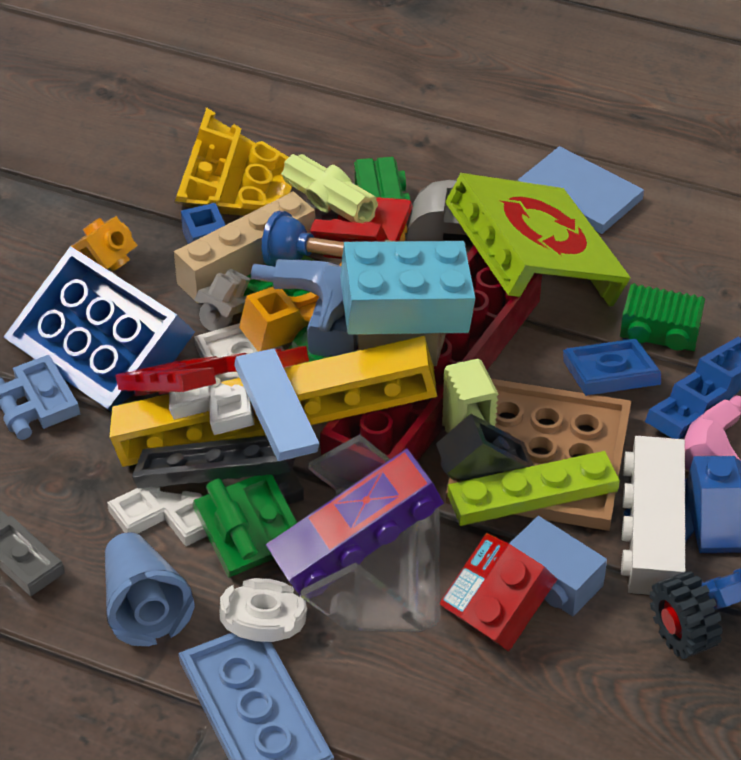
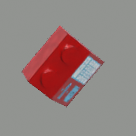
(498, 591)

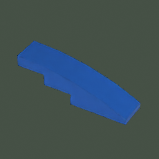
(713, 381)

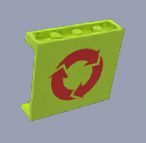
(532, 231)

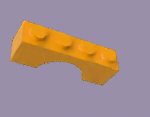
(274, 318)

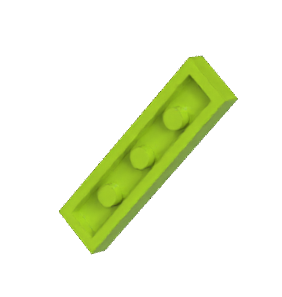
(532, 488)

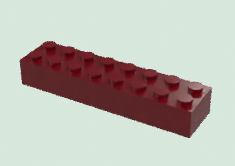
(418, 423)

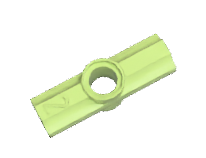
(329, 189)

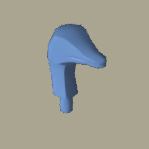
(314, 276)

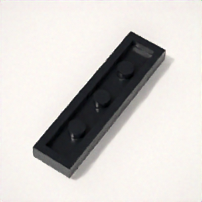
(208, 462)

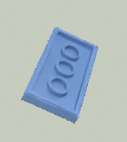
(252, 701)

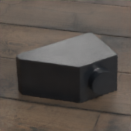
(480, 450)

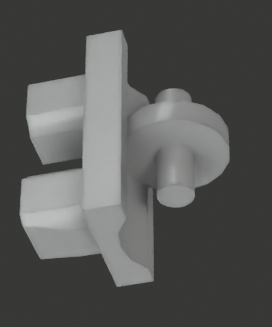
(222, 299)

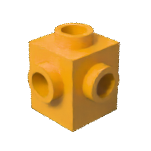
(106, 243)

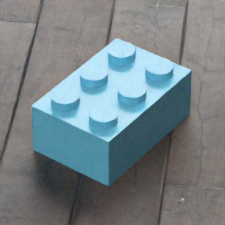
(406, 287)

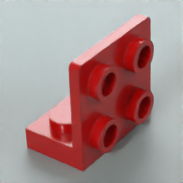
(387, 224)

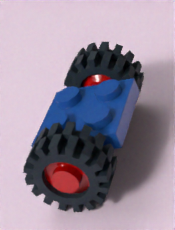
(687, 610)

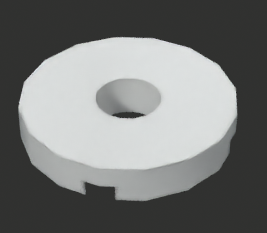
(262, 610)

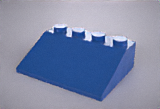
(97, 328)

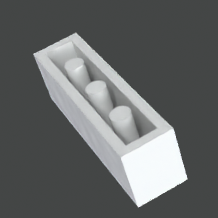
(656, 512)

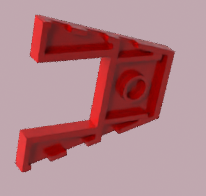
(193, 373)

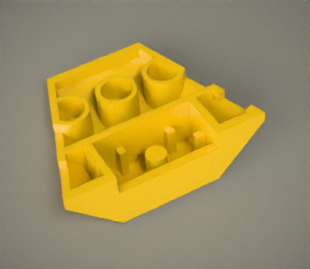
(231, 170)

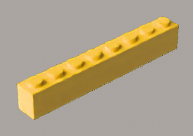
(325, 388)

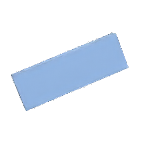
(276, 404)

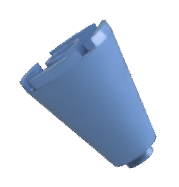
(143, 592)

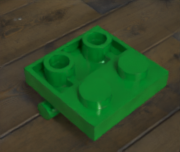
(243, 520)

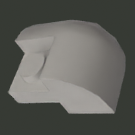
(431, 215)

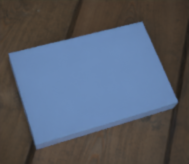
(594, 190)

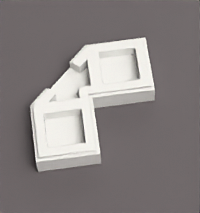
(228, 406)
(150, 506)

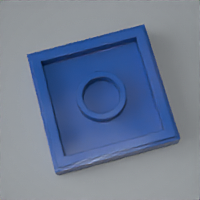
(611, 367)

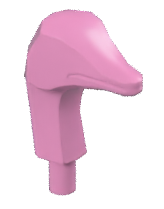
(707, 433)

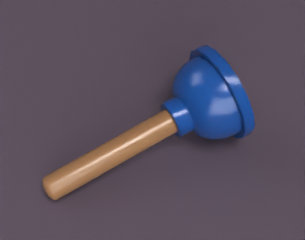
(288, 240)

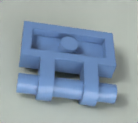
(46, 395)

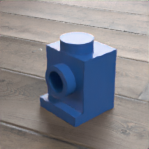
(200, 221)

